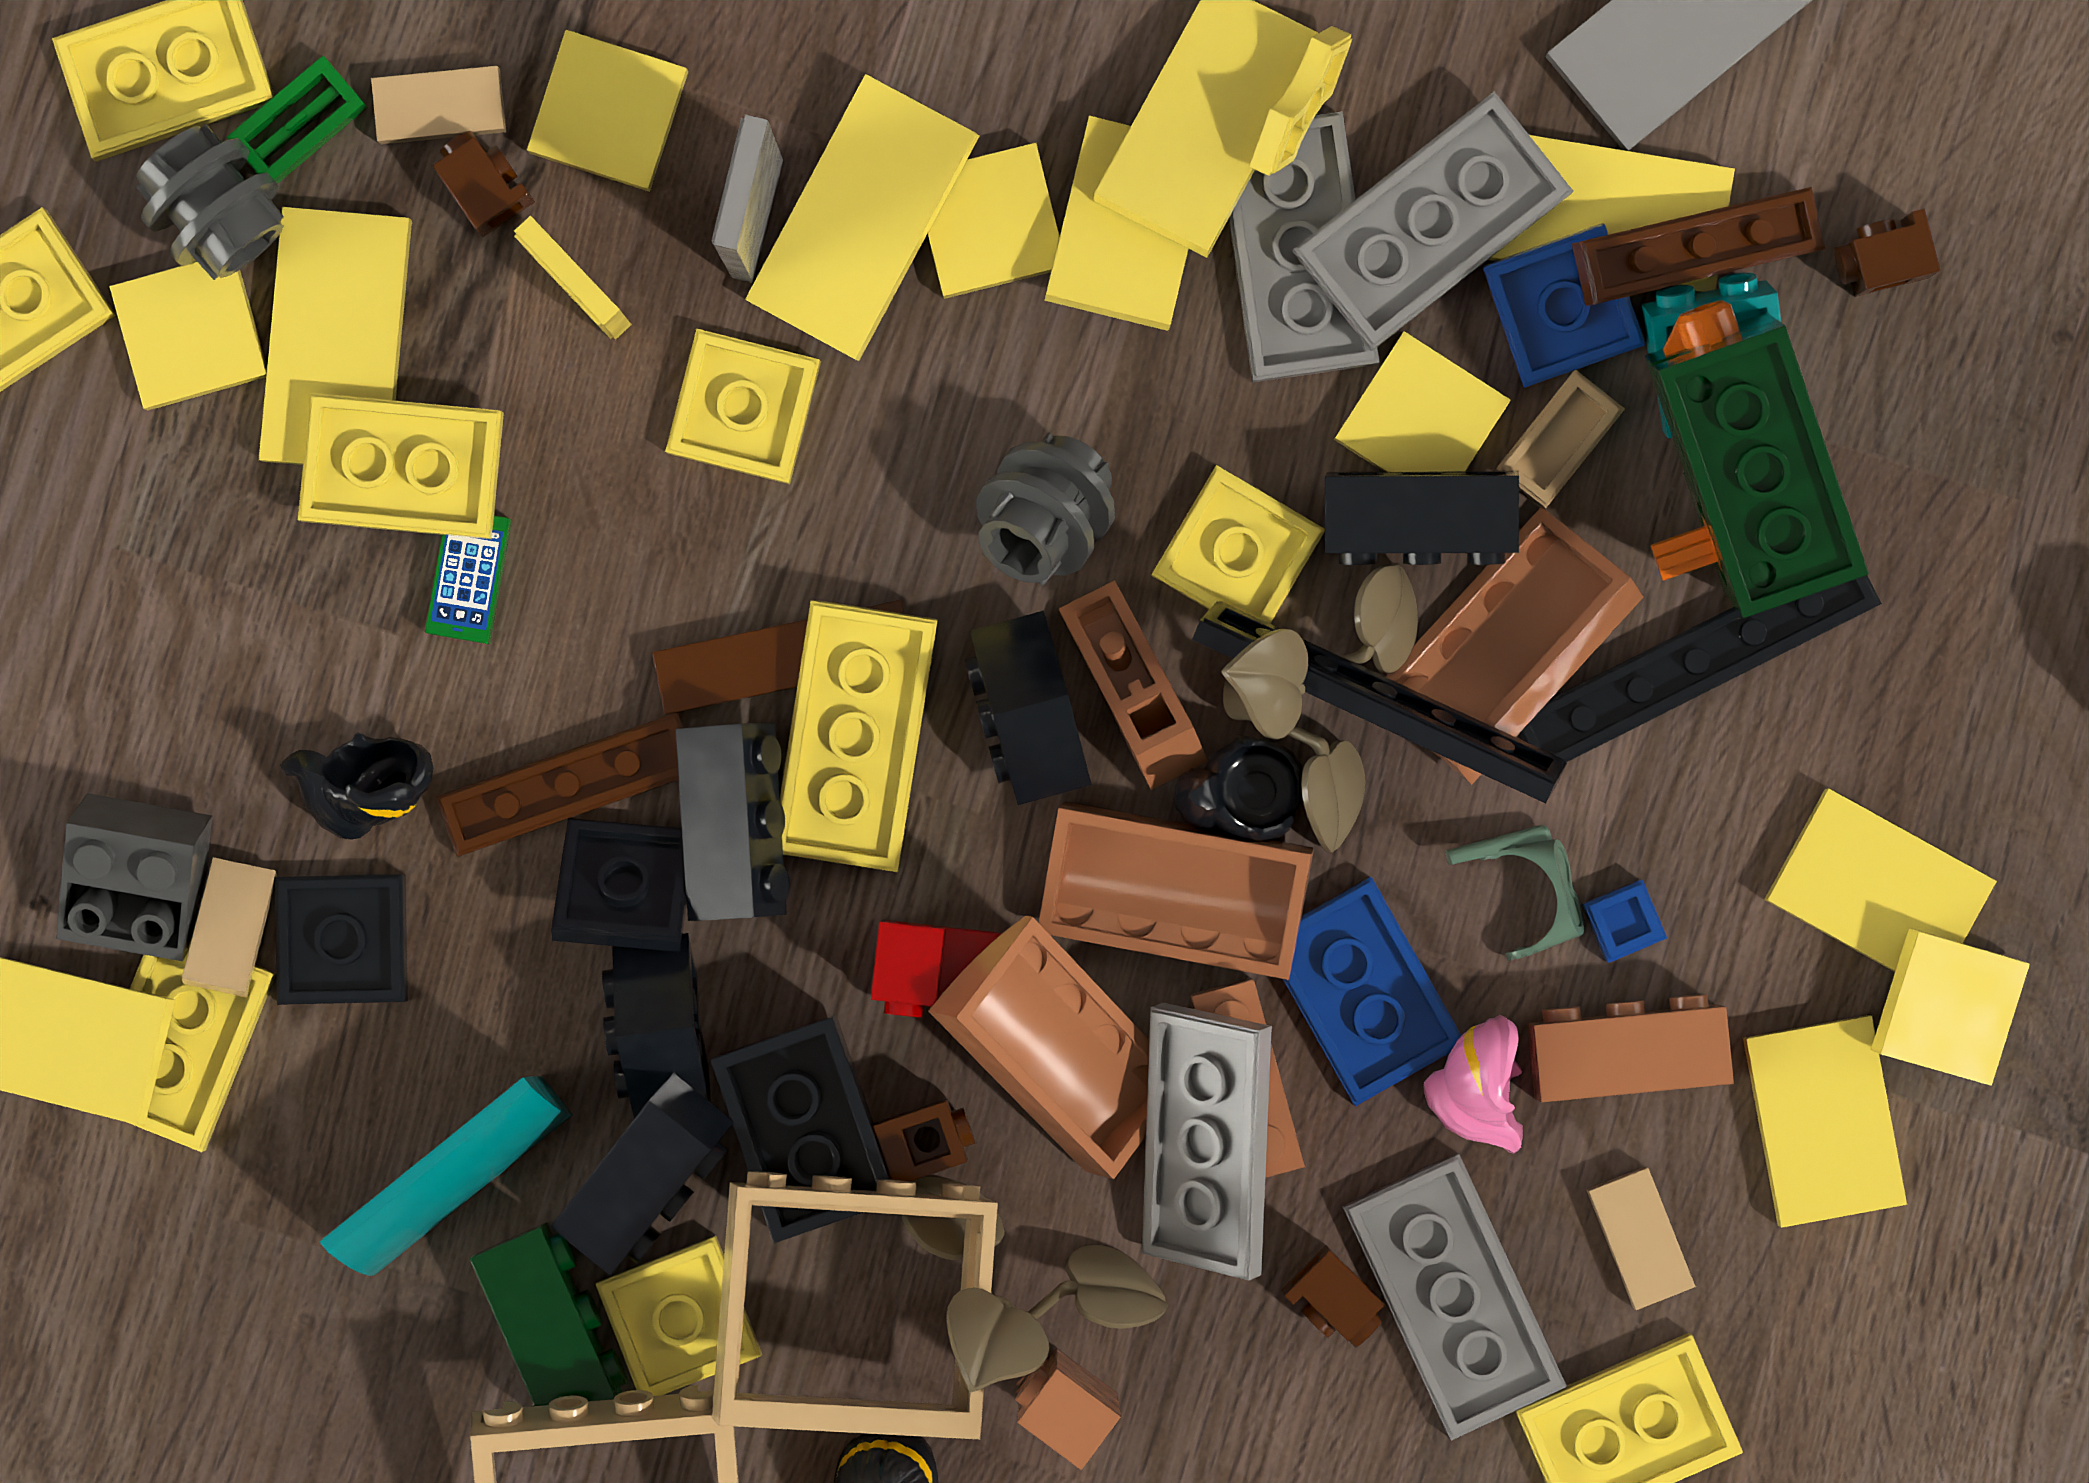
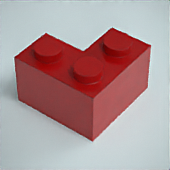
(921, 962)

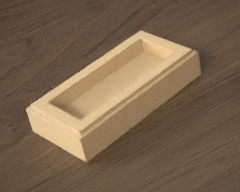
(438, 104)
(1561, 438)
(229, 927)
(1640, 1238)

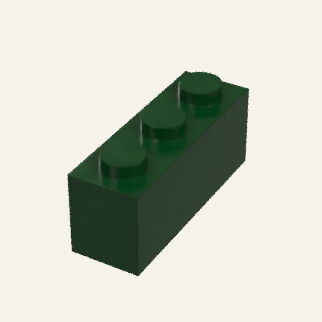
(547, 1319)

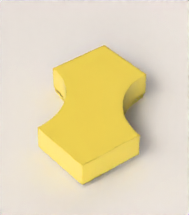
(1301, 101)

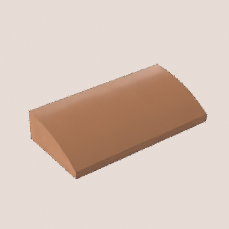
(1520, 629)
(1175, 890)
(1053, 1045)

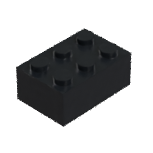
(801, 1116)

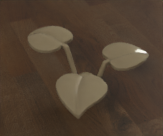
(1268, 690)
(1003, 1342)

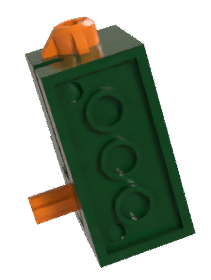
(1751, 463)

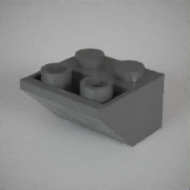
(132, 876)

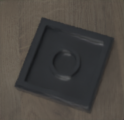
(621, 886)
(341, 939)

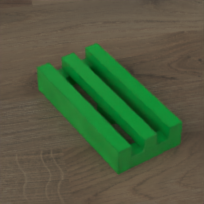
(316, 138)

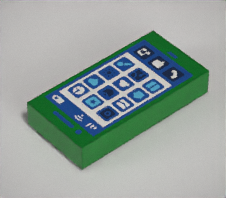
(468, 585)

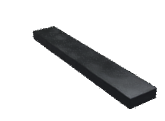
(1687, 668)
(1398, 708)

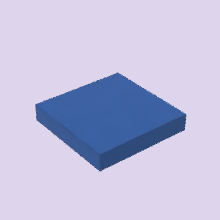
(1547, 315)

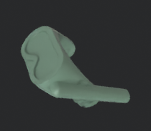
(1536, 845)

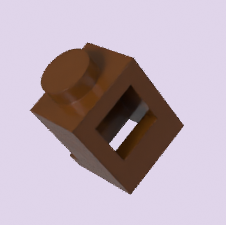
(480, 182)
(1888, 255)
(903, 1155)
(1335, 1298)

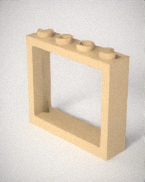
(730, 1408)
(580, 1422)

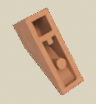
(1133, 685)

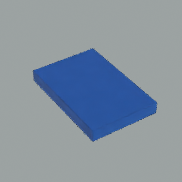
(1367, 993)

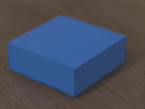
(1624, 921)

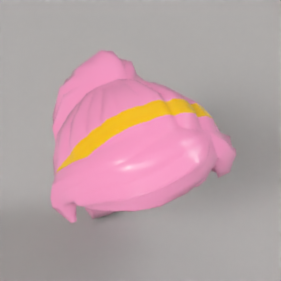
(1475, 1085)

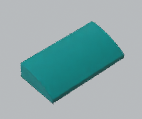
(447, 1176)

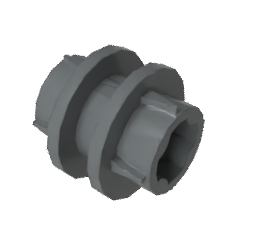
(200, 190)
(1045, 508)

